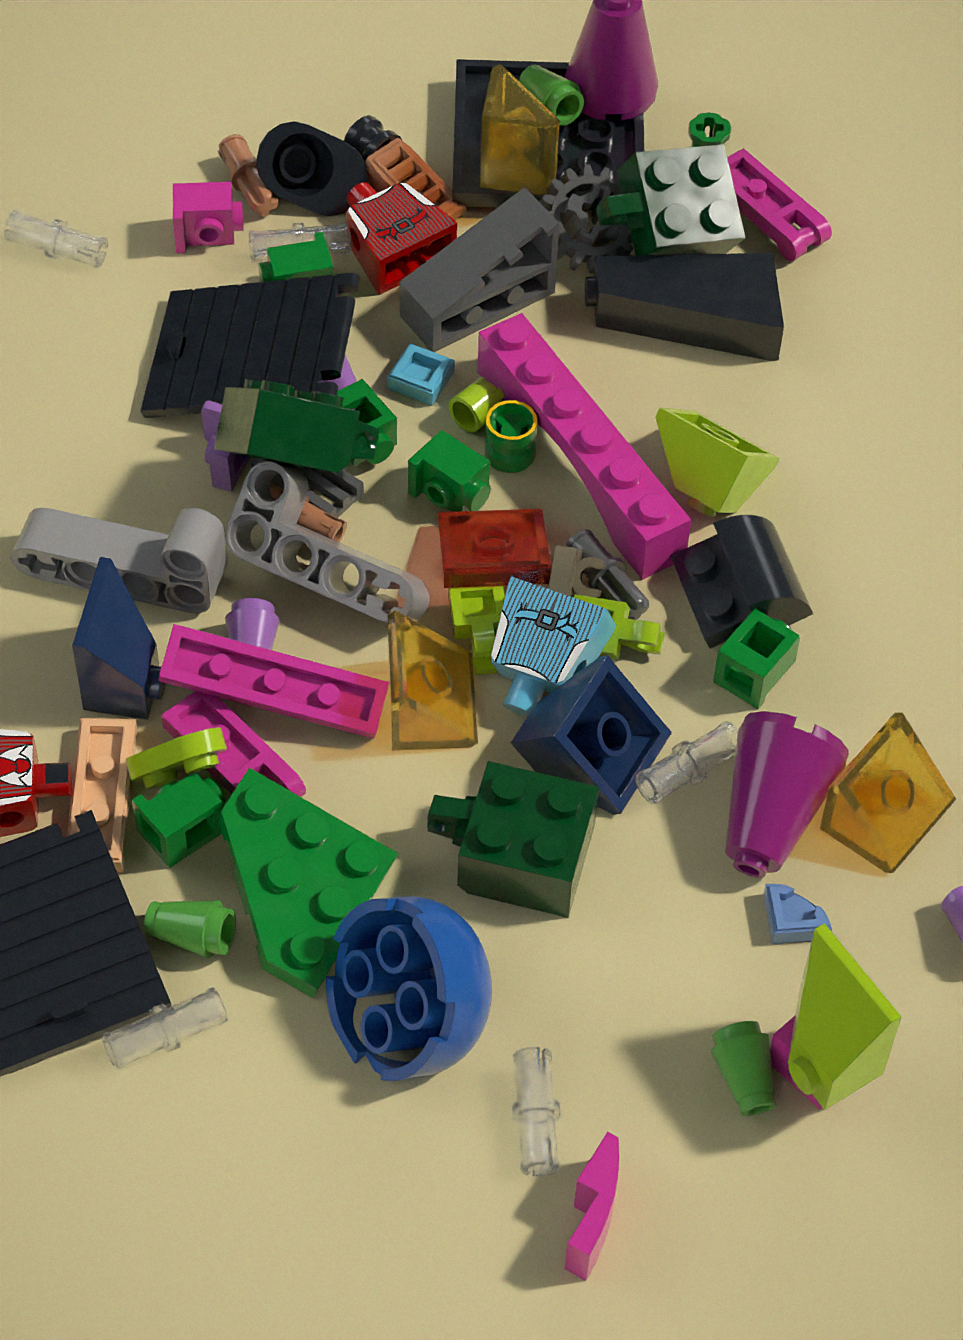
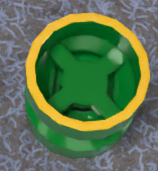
(510, 436)

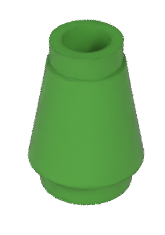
(554, 92)
(192, 925)
(746, 1065)

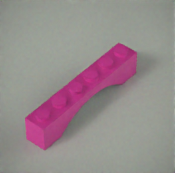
(633, 503)

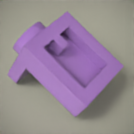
(224, 466)

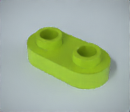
(192, 751)

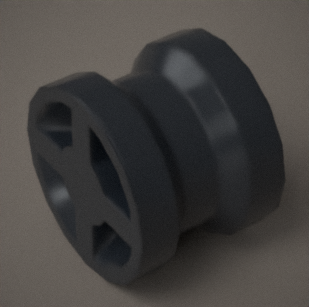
(369, 136)

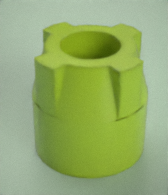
(473, 403)

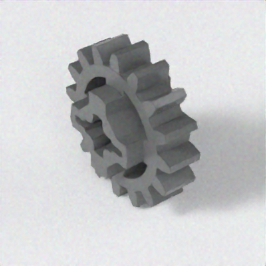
(573, 217)

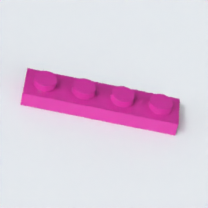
(273, 681)

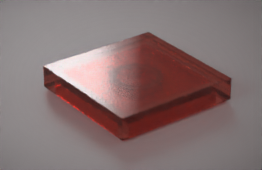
(493, 547)

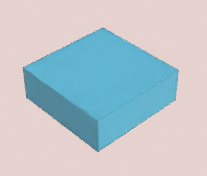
(420, 374)

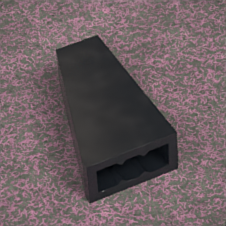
(691, 300)

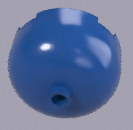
(431, 967)

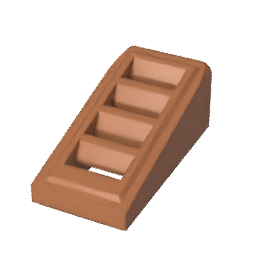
(400, 162)

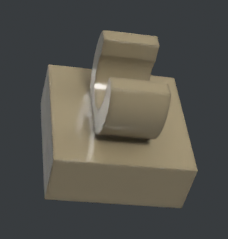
(568, 572)

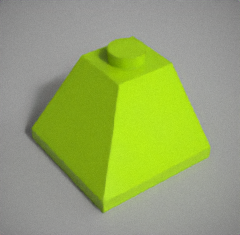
(711, 461)
(840, 1024)

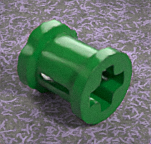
(718, 134)

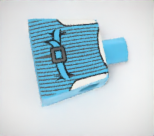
(545, 641)

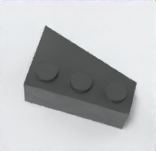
(483, 273)

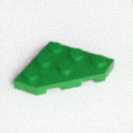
(297, 876)

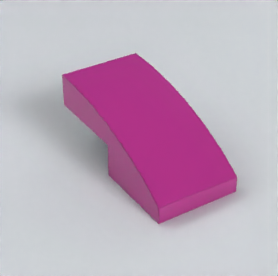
(596, 1198)

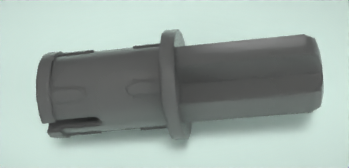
(611, 580)

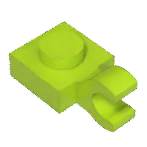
(477, 616)
(637, 634)

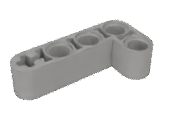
(328, 558)
(156, 567)

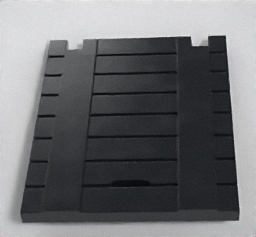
(249, 331)
(67, 946)

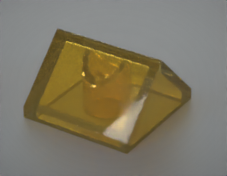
(517, 137)
(429, 688)
(887, 797)

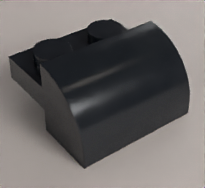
(739, 572)

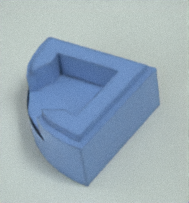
(791, 915)

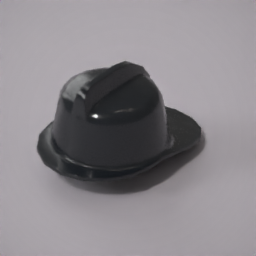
(309, 167)

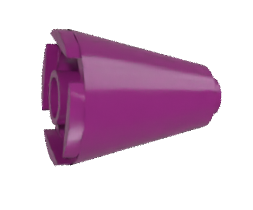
(614, 60)
(777, 788)

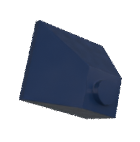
(115, 650)
(594, 733)

